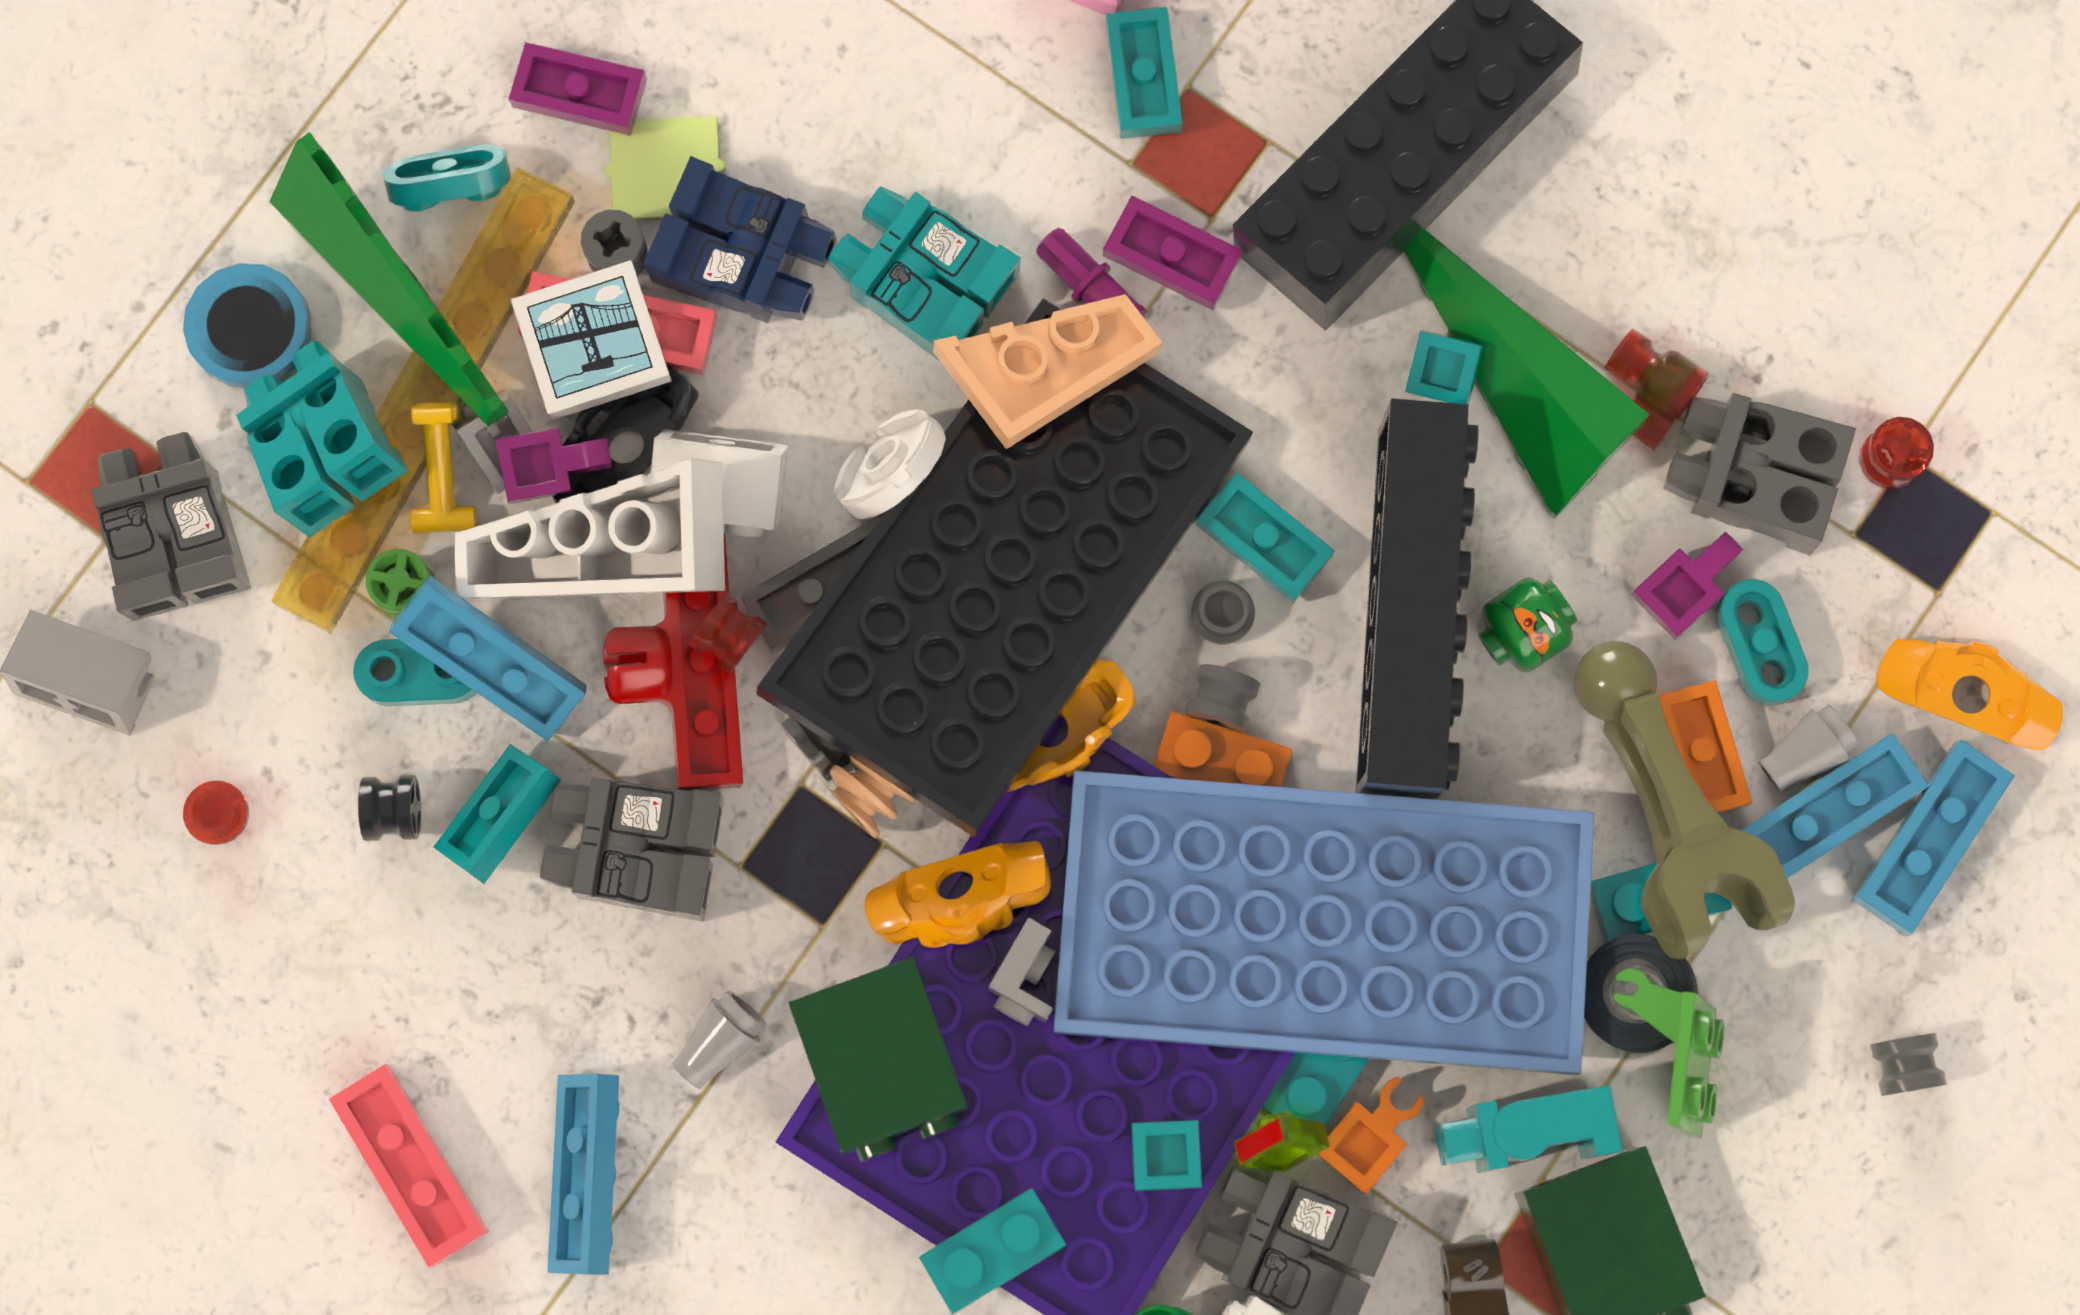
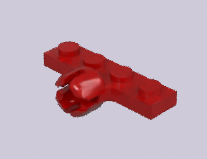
(702, 698)

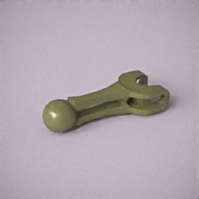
(1689, 838)

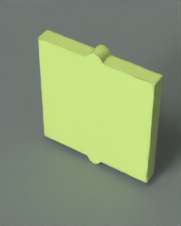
(652, 160)

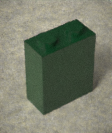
(879, 1059)
(1611, 1240)

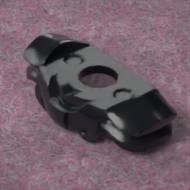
(641, 412)

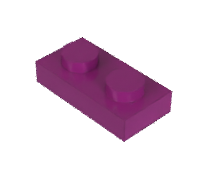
(577, 88)
(1172, 252)

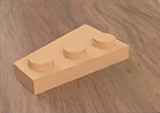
(1047, 366)

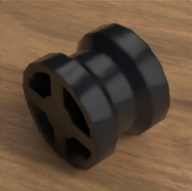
(389, 808)

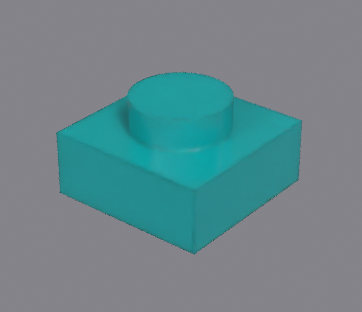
(1444, 368)
(1166, 1155)

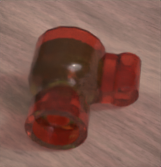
(1663, 382)

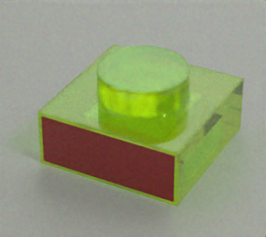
(1281, 1142)

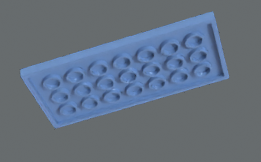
(1325, 923)

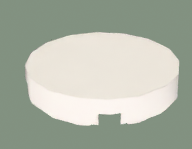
(893, 465)

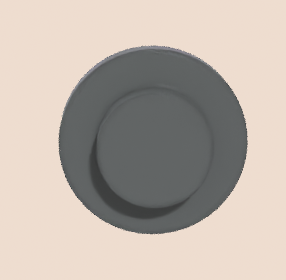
(1223, 612)

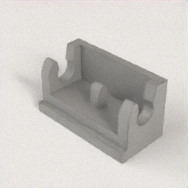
(78, 672)

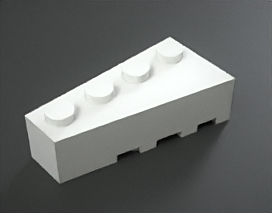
(624, 539)

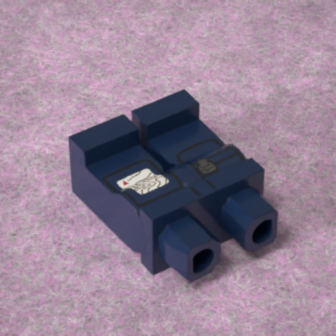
(737, 245)

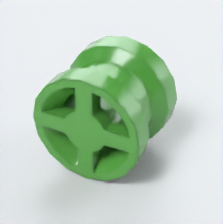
(390, 577)

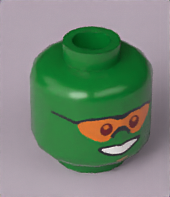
(1527, 624)

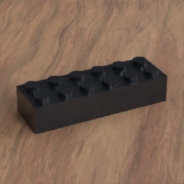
(1405, 151)
(1414, 598)

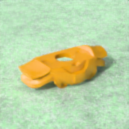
(1925, 675)
(1090, 716)
(1003, 880)

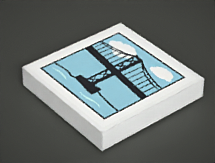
(590, 340)

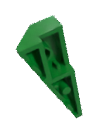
(342, 232)
(1546, 396)

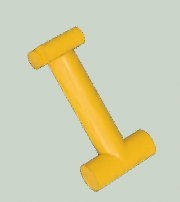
(443, 512)

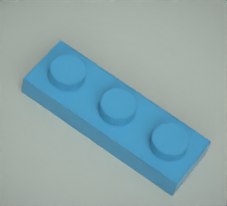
(488, 658)
(1840, 804)
(1933, 837)
(583, 1174)

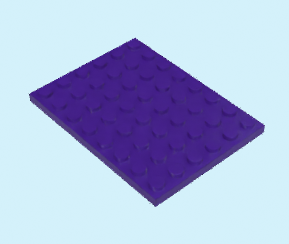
(1047, 1103)

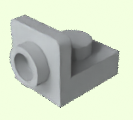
(481, 438)
(1027, 961)

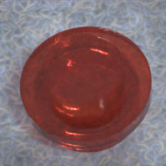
(216, 812)

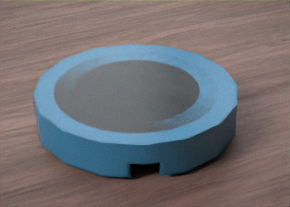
(246, 324)

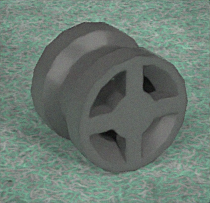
(605, 226)
(1223, 697)
(1908, 1064)

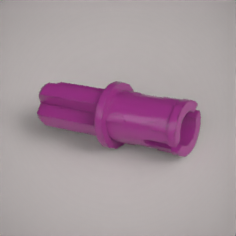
(1079, 270)

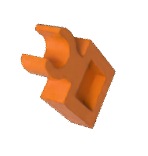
(1365, 1141)

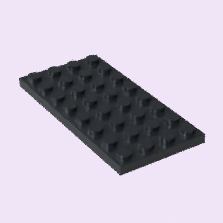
(1001, 588)

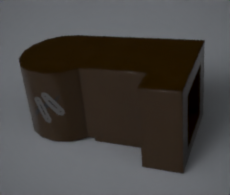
(1473, 1279)

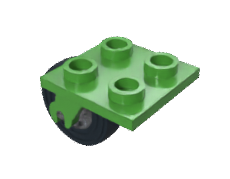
(1646, 1002)

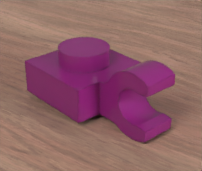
(539, 465)
(1684, 588)

